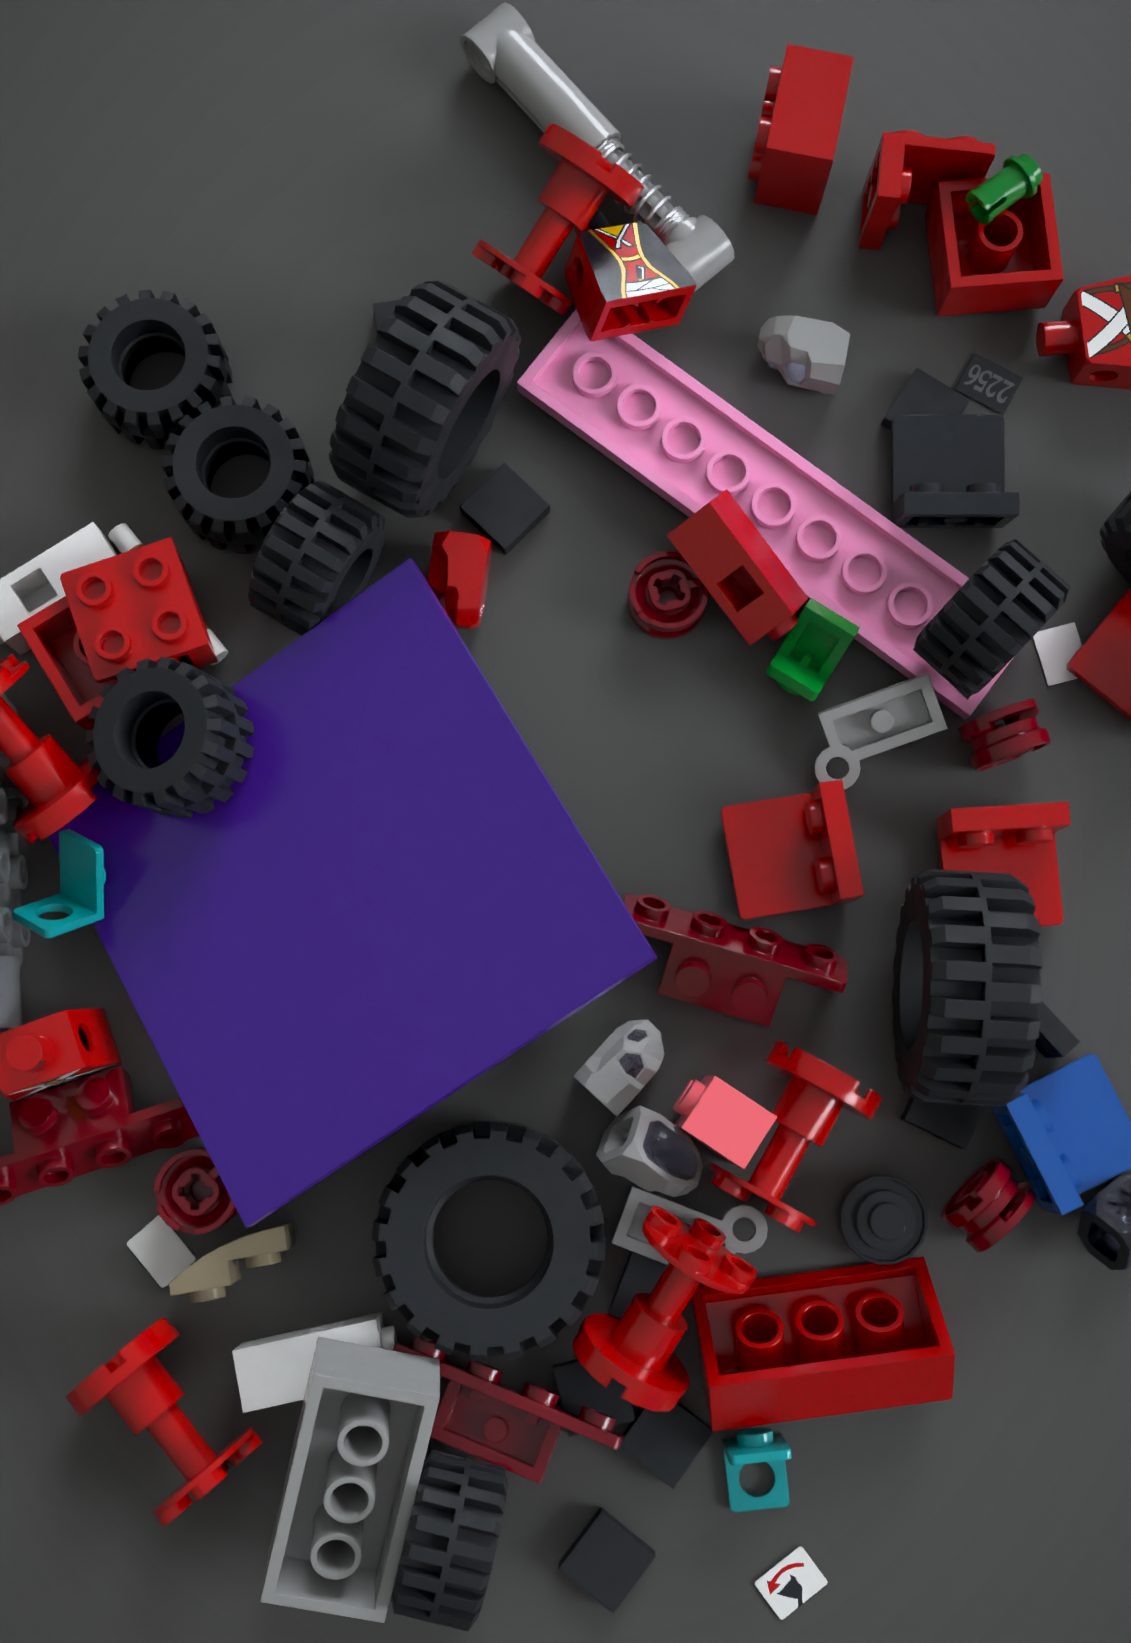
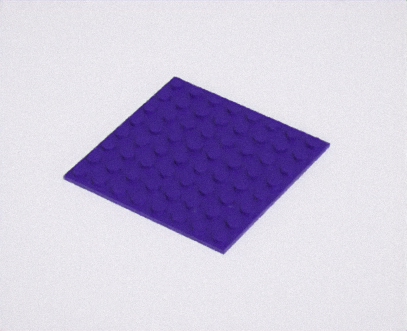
(363, 908)

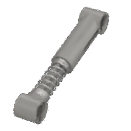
(506, 53)

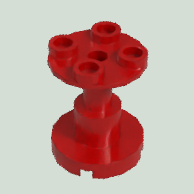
(570, 202)
(40, 769)
(804, 1116)
(642, 1343)
(147, 1398)

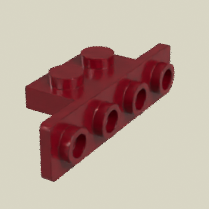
(730, 965)
(84, 1130)
(504, 1423)

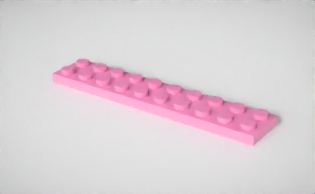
(697, 445)

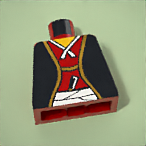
(625, 280)

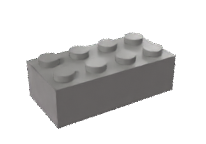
(351, 1480)

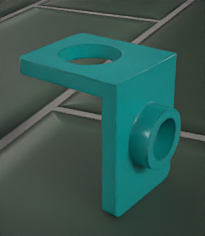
(80, 889)
(756, 1446)

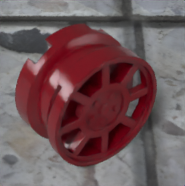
(666, 596)
(1009, 742)
(192, 1194)
(988, 1205)

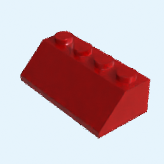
(823, 1344)

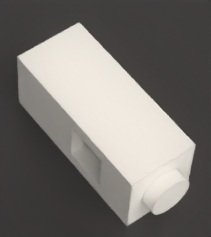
(39, 582)
(278, 1366)

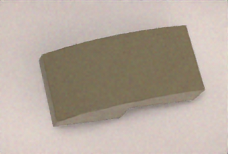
(220, 1268)

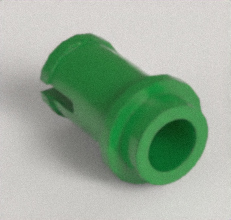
(1016, 180)

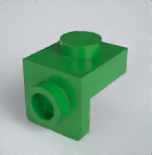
(811, 650)

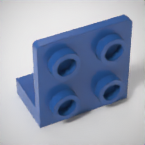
(1068, 1133)

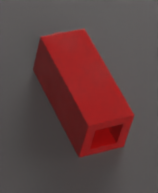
(739, 569)

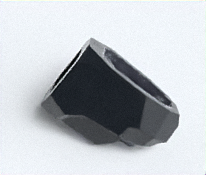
(1107, 1224)

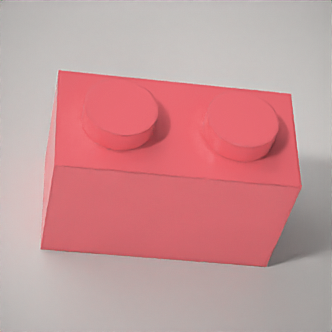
(722, 1119)

